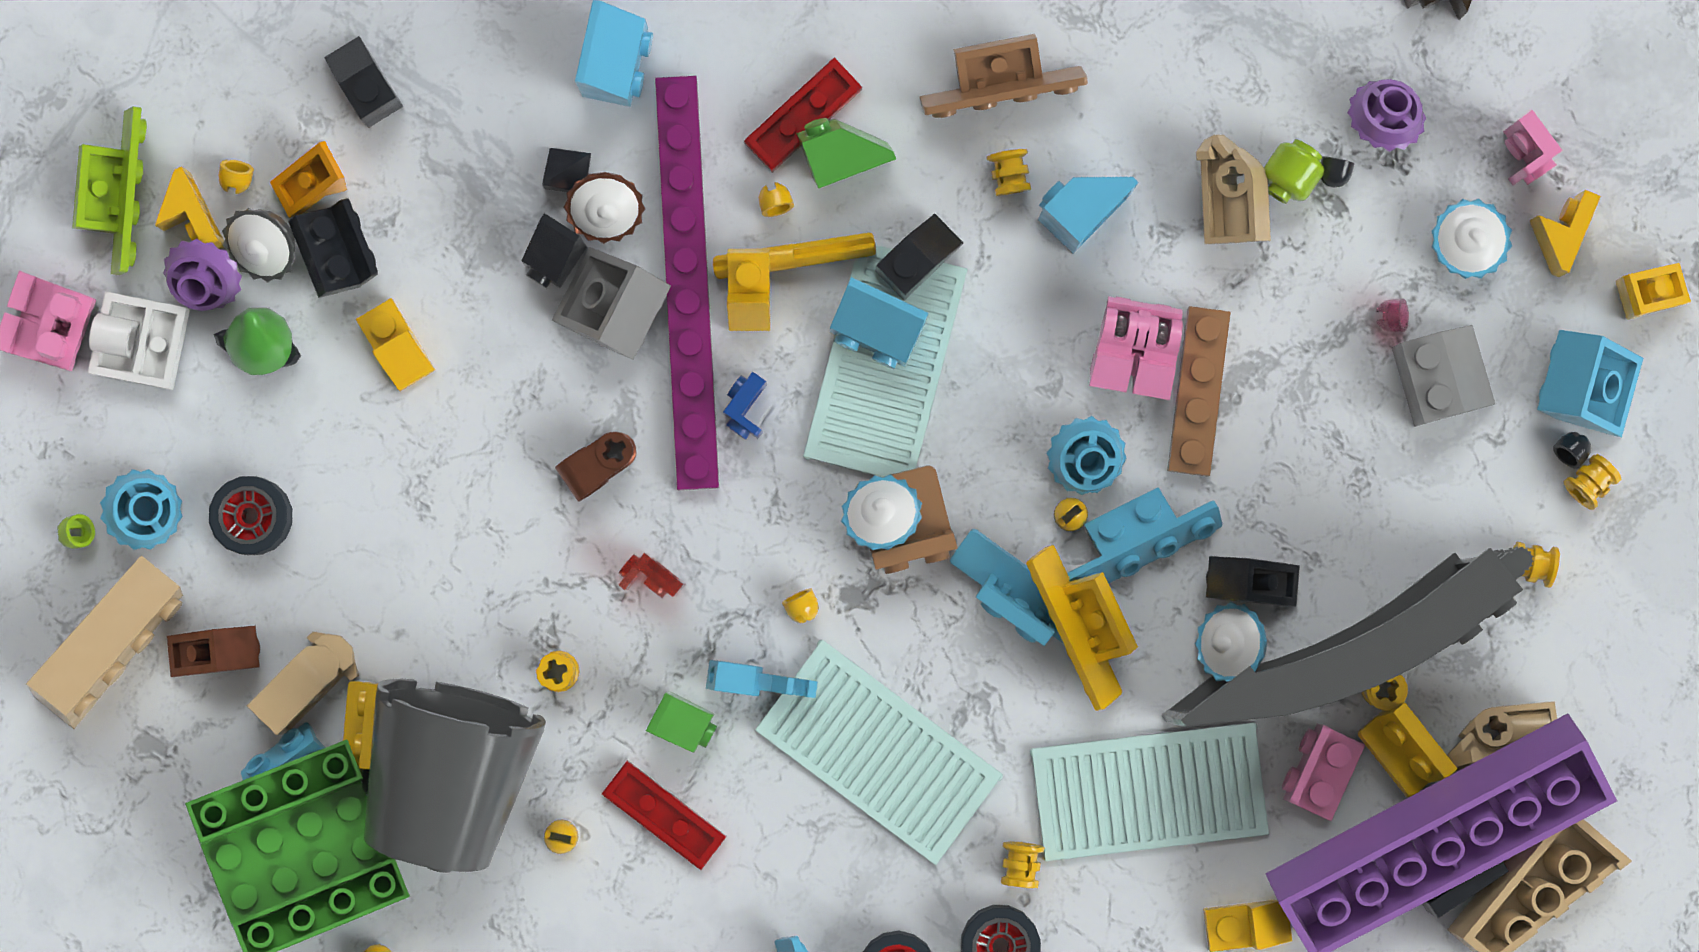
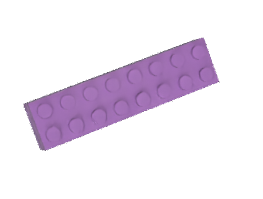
(1441, 836)

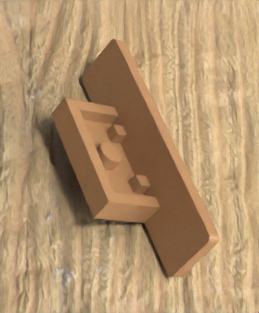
(1001, 73)

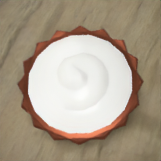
(604, 207)

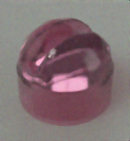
(1394, 315)

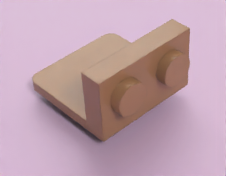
(933, 532)

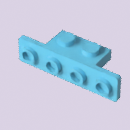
(1143, 533)
(1005, 587)

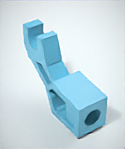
(750, 680)

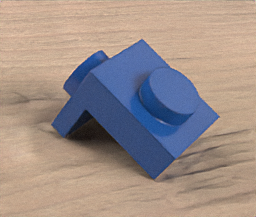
(743, 395)

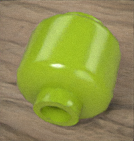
(1293, 171)

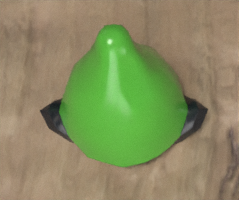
(258, 342)

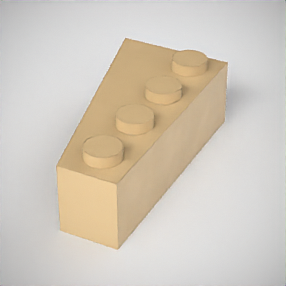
(106, 642)
(1537, 888)

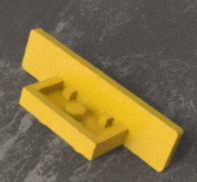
(1086, 622)

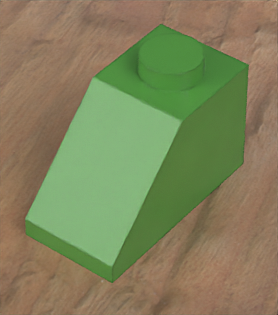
(840, 150)
(682, 722)

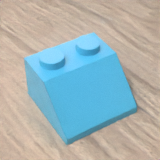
(613, 55)
(1082, 206)
(877, 324)
(1590, 382)

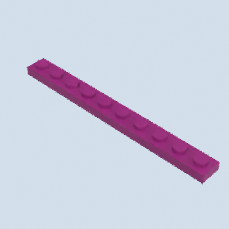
(688, 276)

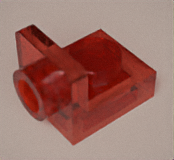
(658, 579)

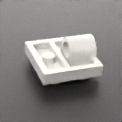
(137, 340)

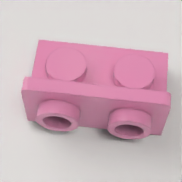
(1534, 144)
(1322, 771)

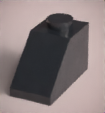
(363, 82)
(552, 252)
(918, 256)
(1252, 581)

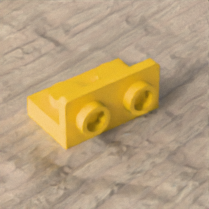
(359, 720)
(1406, 749)

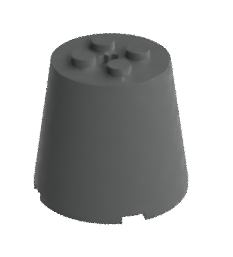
(445, 772)

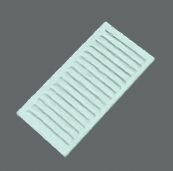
(877, 414)
(880, 753)
(1149, 791)

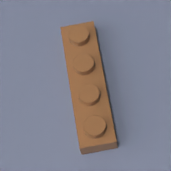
(1198, 391)

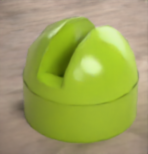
(73, 522)

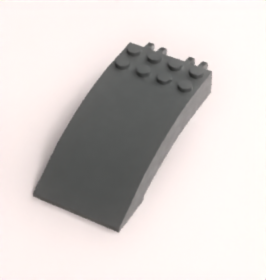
(1397, 637)

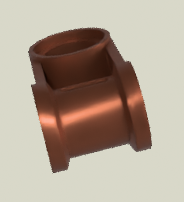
(591, 468)

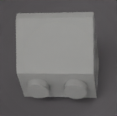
(611, 302)
(1443, 375)

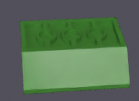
(294, 851)

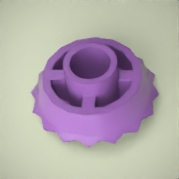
(1387, 114)
(201, 275)

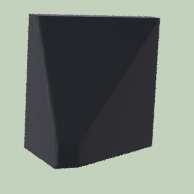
(565, 168)

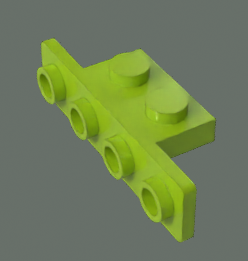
(107, 189)

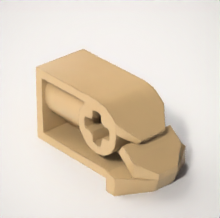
(1231, 209)
(304, 682)
(1510, 721)

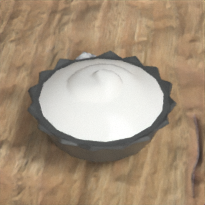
(260, 243)

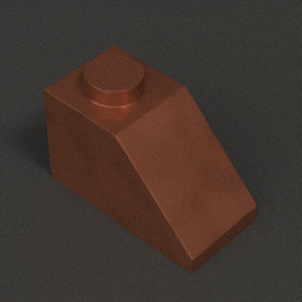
(213, 651)

